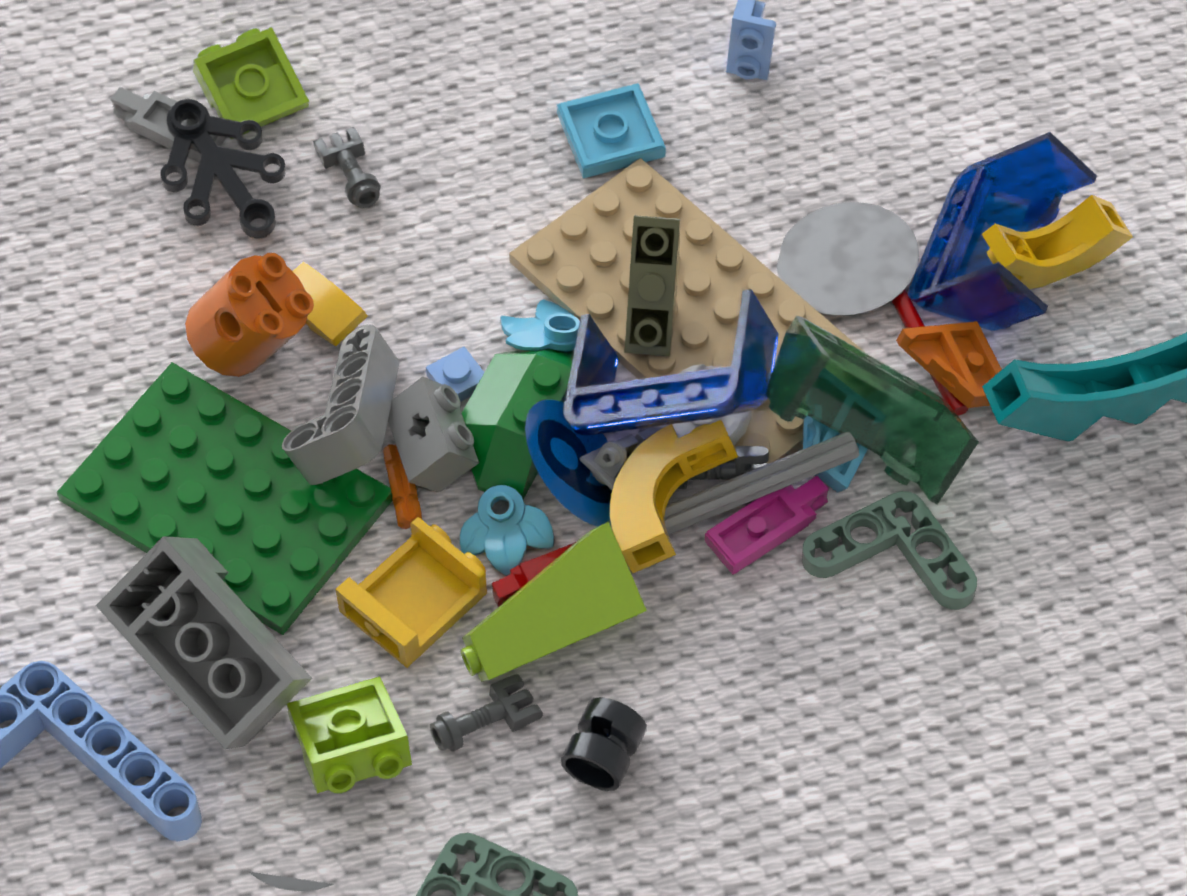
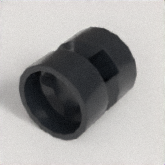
(604, 741)

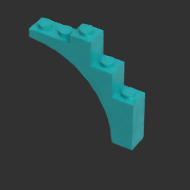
(1070, 398)

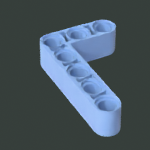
(88, 739)

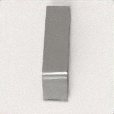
(355, 413)

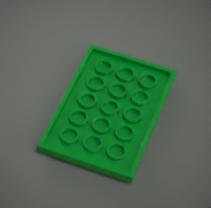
(217, 472)

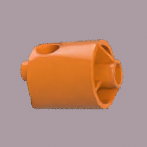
(248, 315)

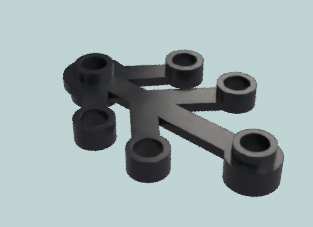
(219, 162)

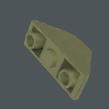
(652, 285)

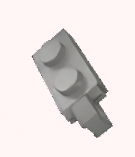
(149, 117)

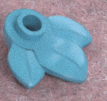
(550, 328)
(508, 534)

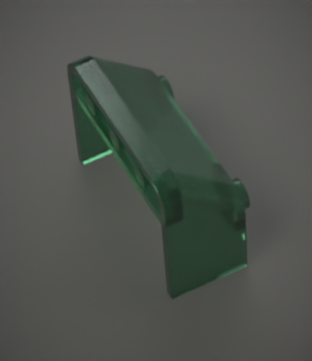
(875, 403)

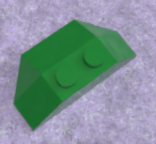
(500, 409)

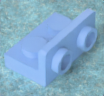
(750, 41)

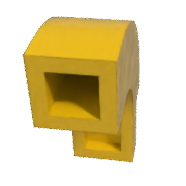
(1061, 248)
(650, 480)

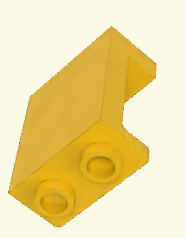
(414, 593)

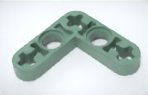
(891, 532)
(483, 875)

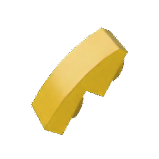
(333, 311)

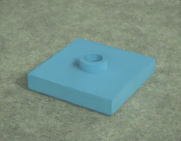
(610, 130)

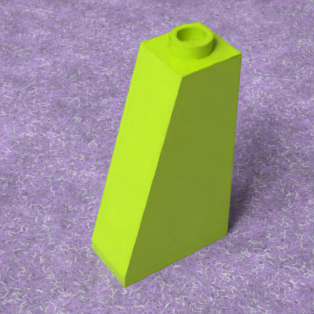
(561, 605)

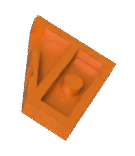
(955, 357)

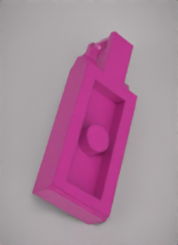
(765, 524)

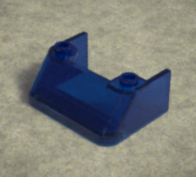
(1008, 189)
(601, 406)

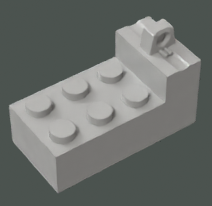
(203, 640)

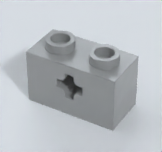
(431, 435)

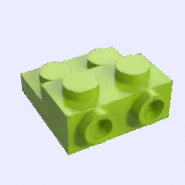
(250, 79)
(350, 735)

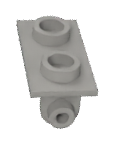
(609, 459)

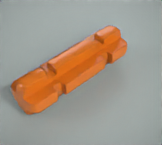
(403, 492)

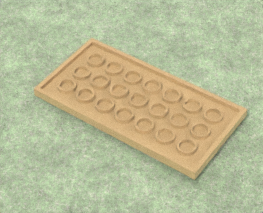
(586, 270)

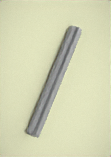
(760, 482)

